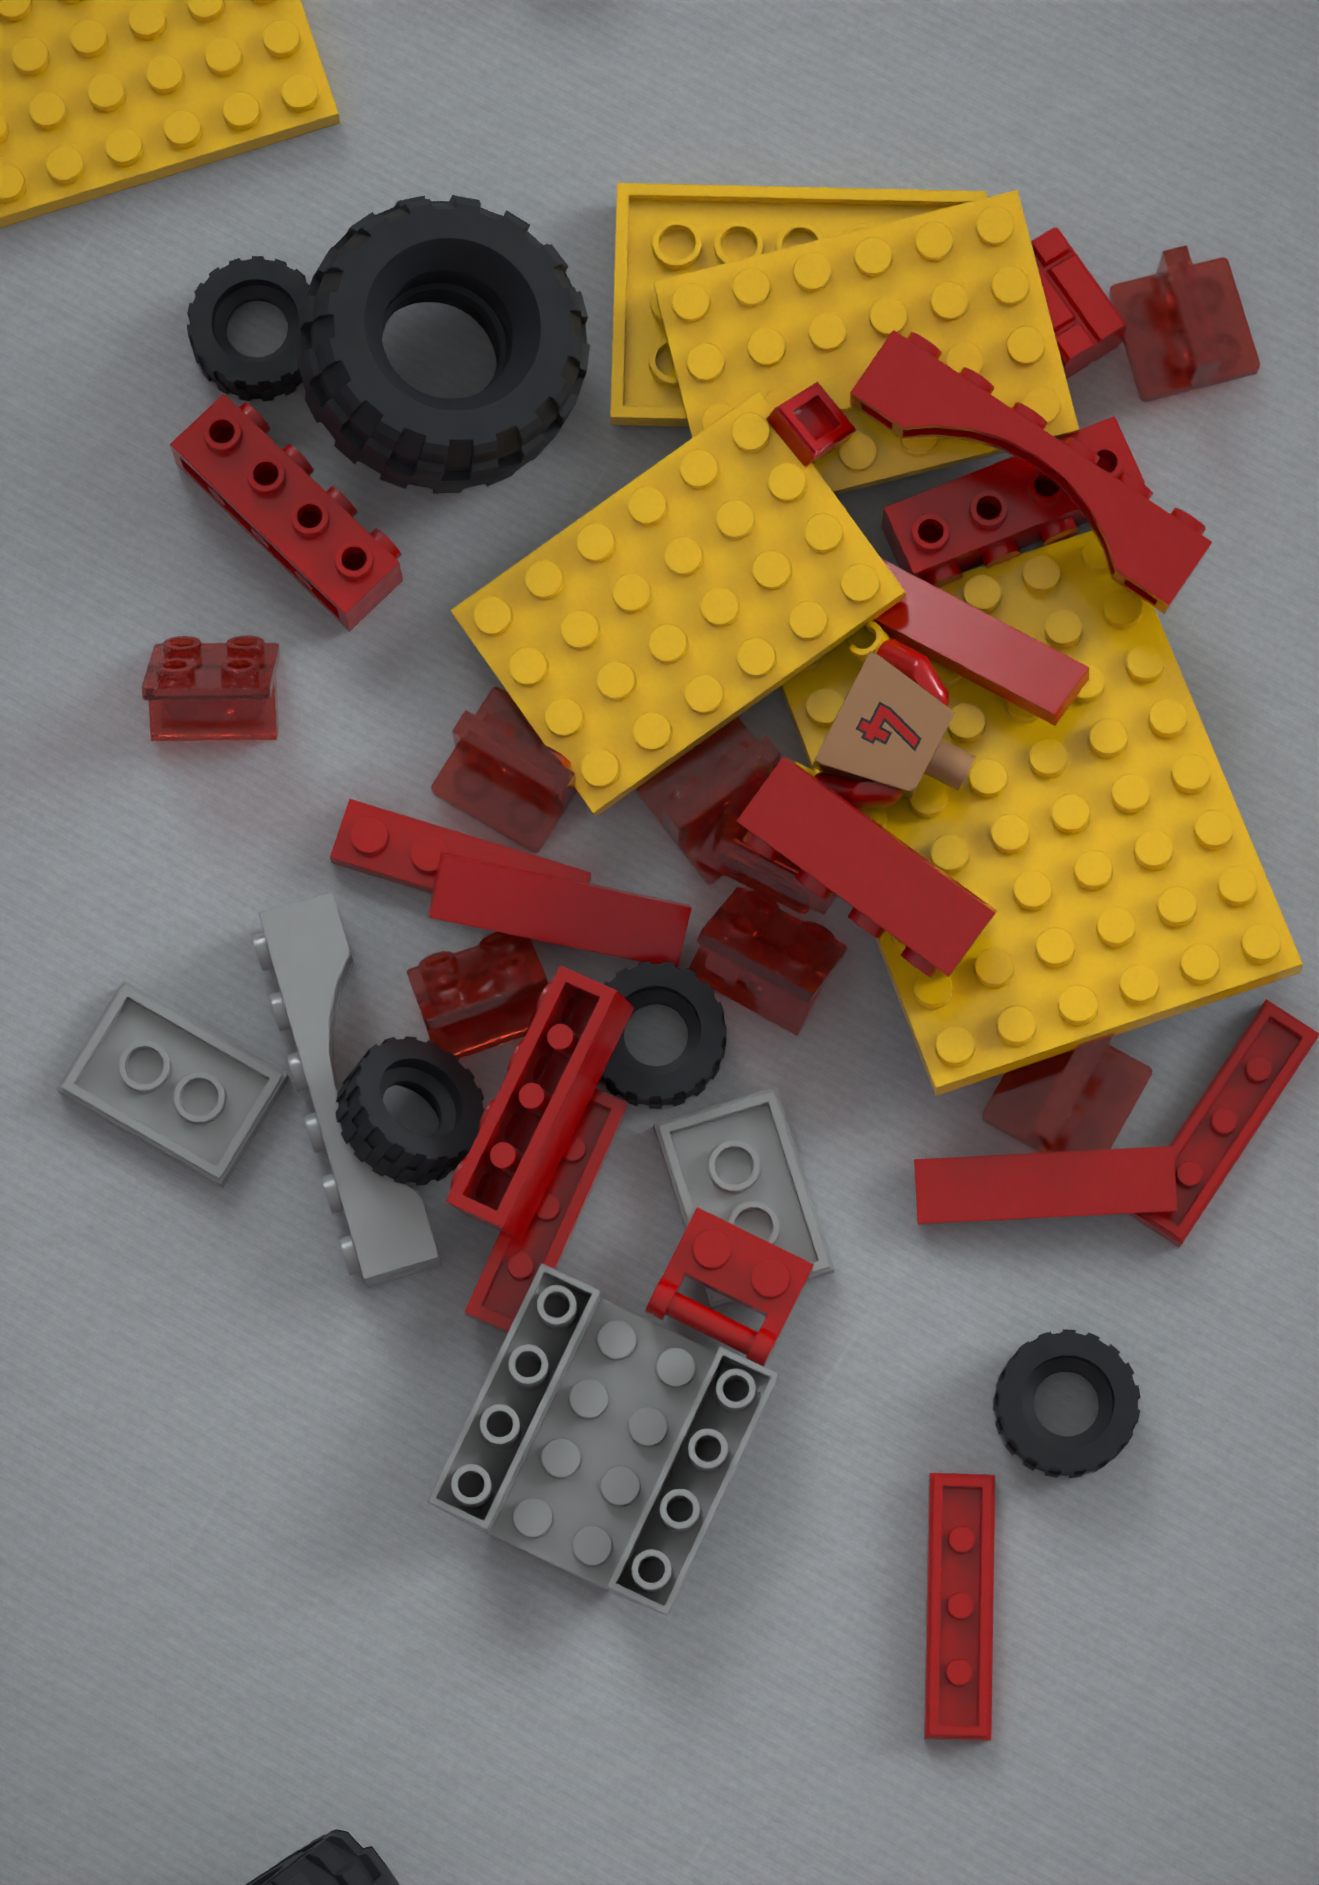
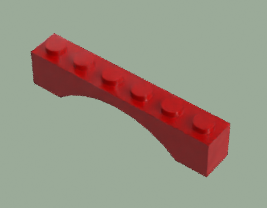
(923, 397)

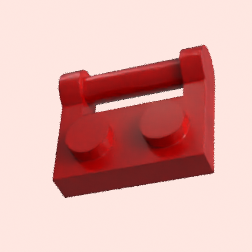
(739, 1269)

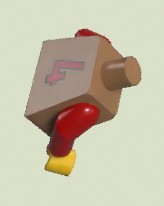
(890, 729)

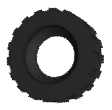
(211, 310)
(705, 1044)
(381, 1139)
(1115, 1392)

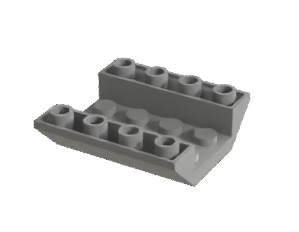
(602, 1441)

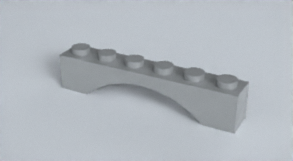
(312, 967)

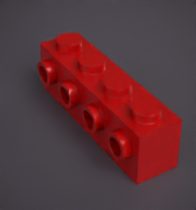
(288, 511)
(994, 512)
(866, 867)
(539, 1102)

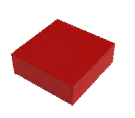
(811, 424)

